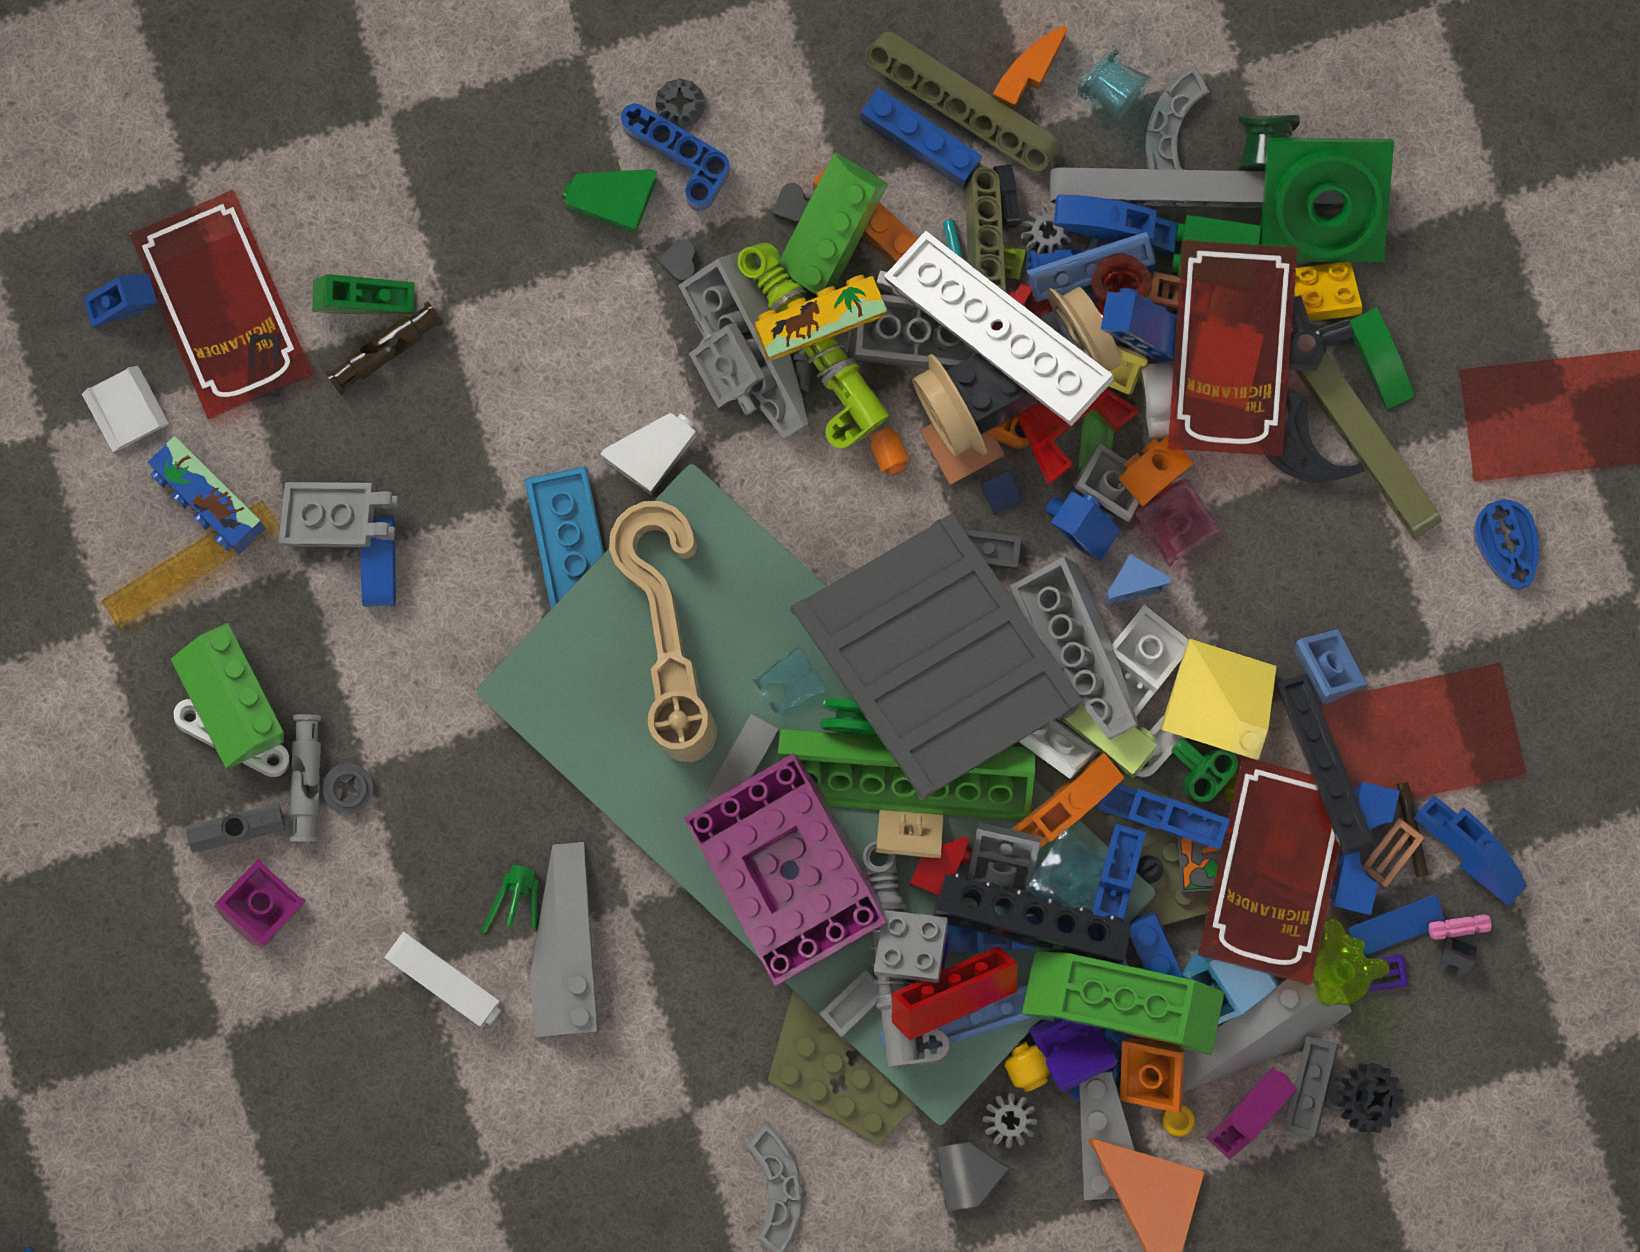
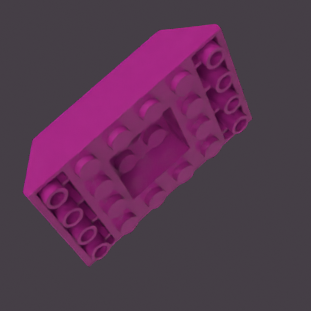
(750, 839)

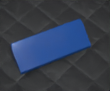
(1397, 924)

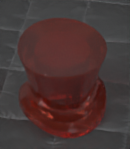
(1117, 273)

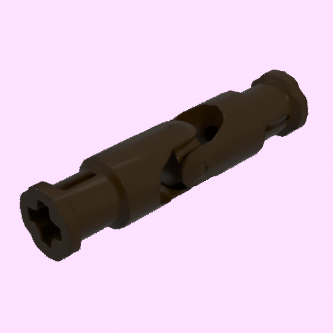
(379, 351)

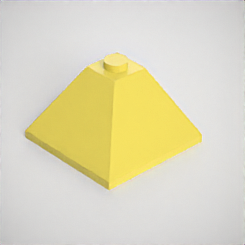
(1221, 699)

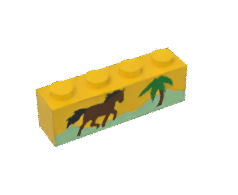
(819, 318)

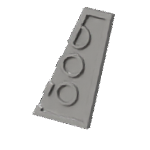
(1103, 1120)

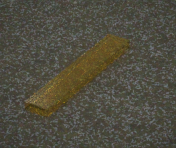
(177, 572)

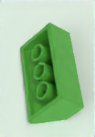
(832, 224)
(227, 697)

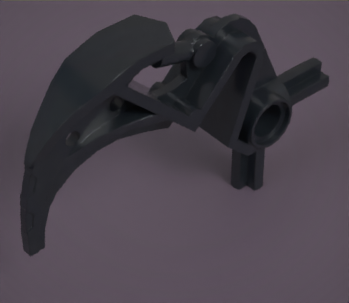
(1296, 426)

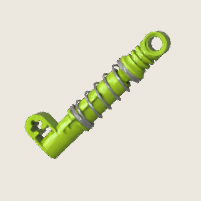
(829, 358)

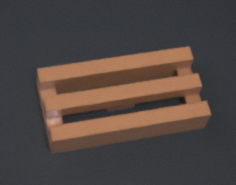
(1409, 830)

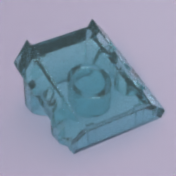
(1067, 872)

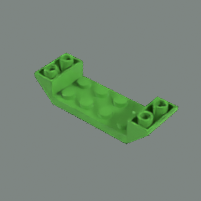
(1123, 1000)

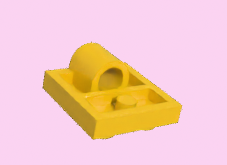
(1328, 291)

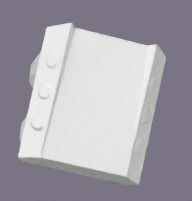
(125, 408)

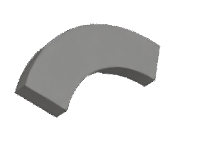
(1167, 117)
(783, 1188)

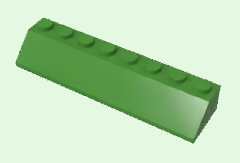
(864, 775)

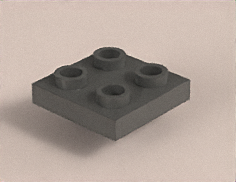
(1004, 857)

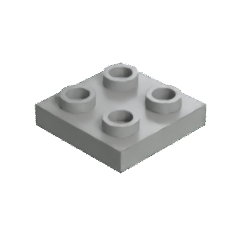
(911, 946)

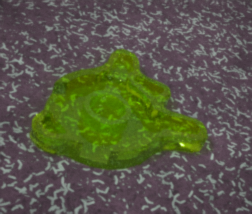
(1341, 968)

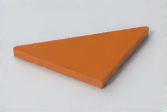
(1152, 1193)

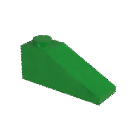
(362, 295)

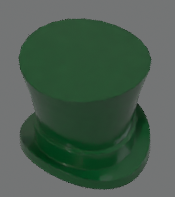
(1258, 130)

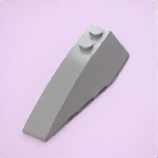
(731, 297)
(1072, 630)
(563, 950)
(1262, 1033)

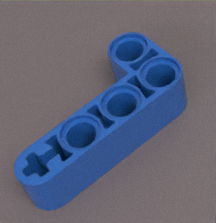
(671, 150)

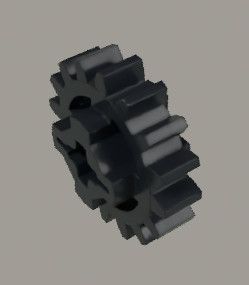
(1370, 1098)

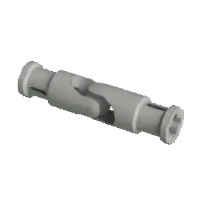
(305, 767)

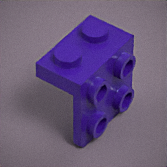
(1073, 1051)

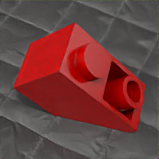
(932, 870)

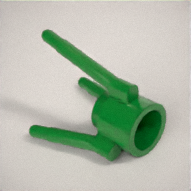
(520, 881)

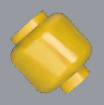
(1027, 1067)

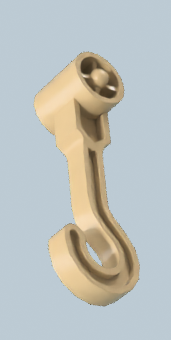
(677, 716)

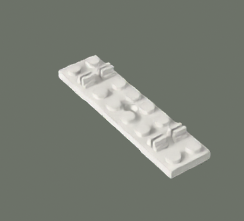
(1025, 345)

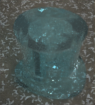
(1113, 84)

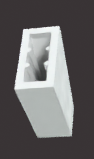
(651, 451)

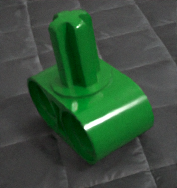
(1203, 768)

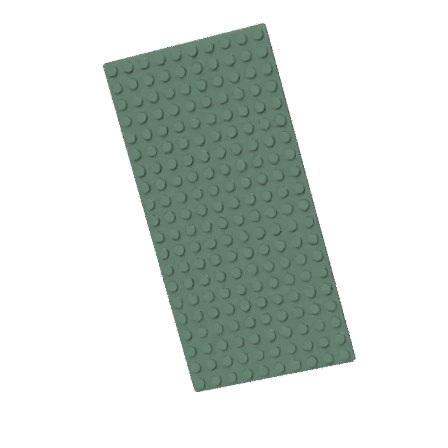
(584, 700)

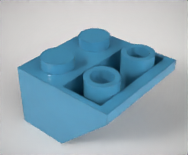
(1240, 985)

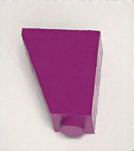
(1251, 1113)

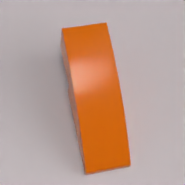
(1029, 68)

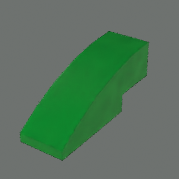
(1381, 359)

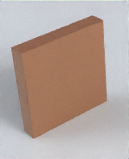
(965, 463)

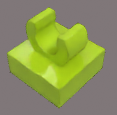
(1013, 262)

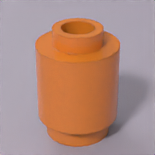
(889, 451)

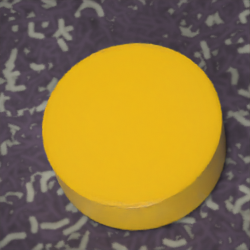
(1178, 1123)

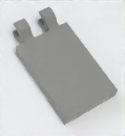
(333, 514)

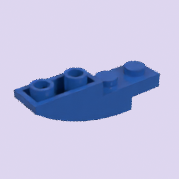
(1114, 219)
(1481, 852)

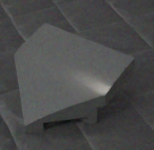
(969, 1174)

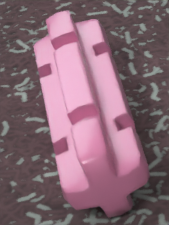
(1460, 927)

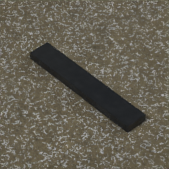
(1325, 765)

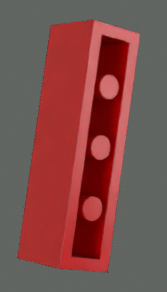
(959, 992)

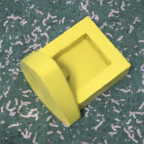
(1127, 373)

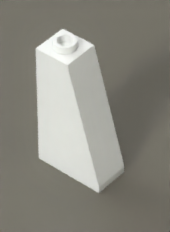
(444, 980)

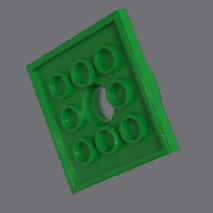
(1306, 167)

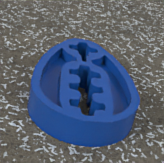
(1522, 532)

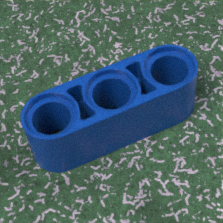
(378, 569)

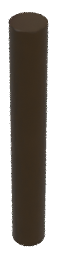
(1408, 814)

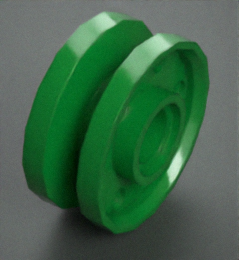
(848, 718)

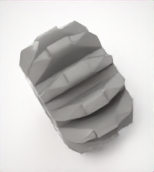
(1035, 235)
(1017, 1113)

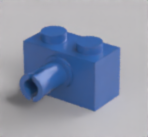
(1083, 523)

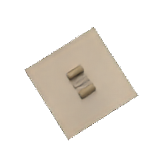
(909, 833)

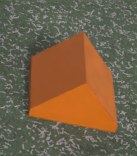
(1152, 1073)

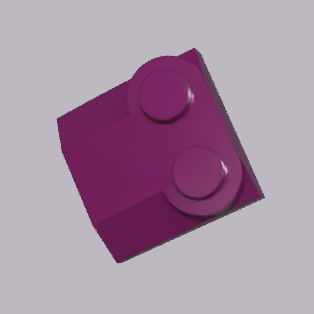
(258, 905)

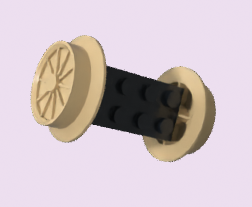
(980, 396)

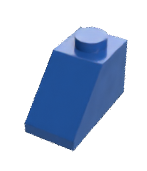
(120, 299)

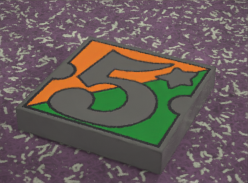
(1196, 866)

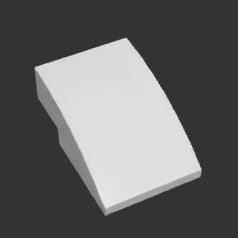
(1147, 655)

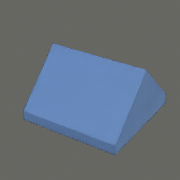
(1135, 581)
(1329, 666)

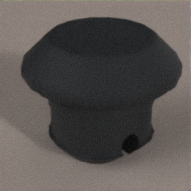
(1150, 868)

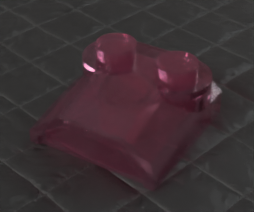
(1176, 521)

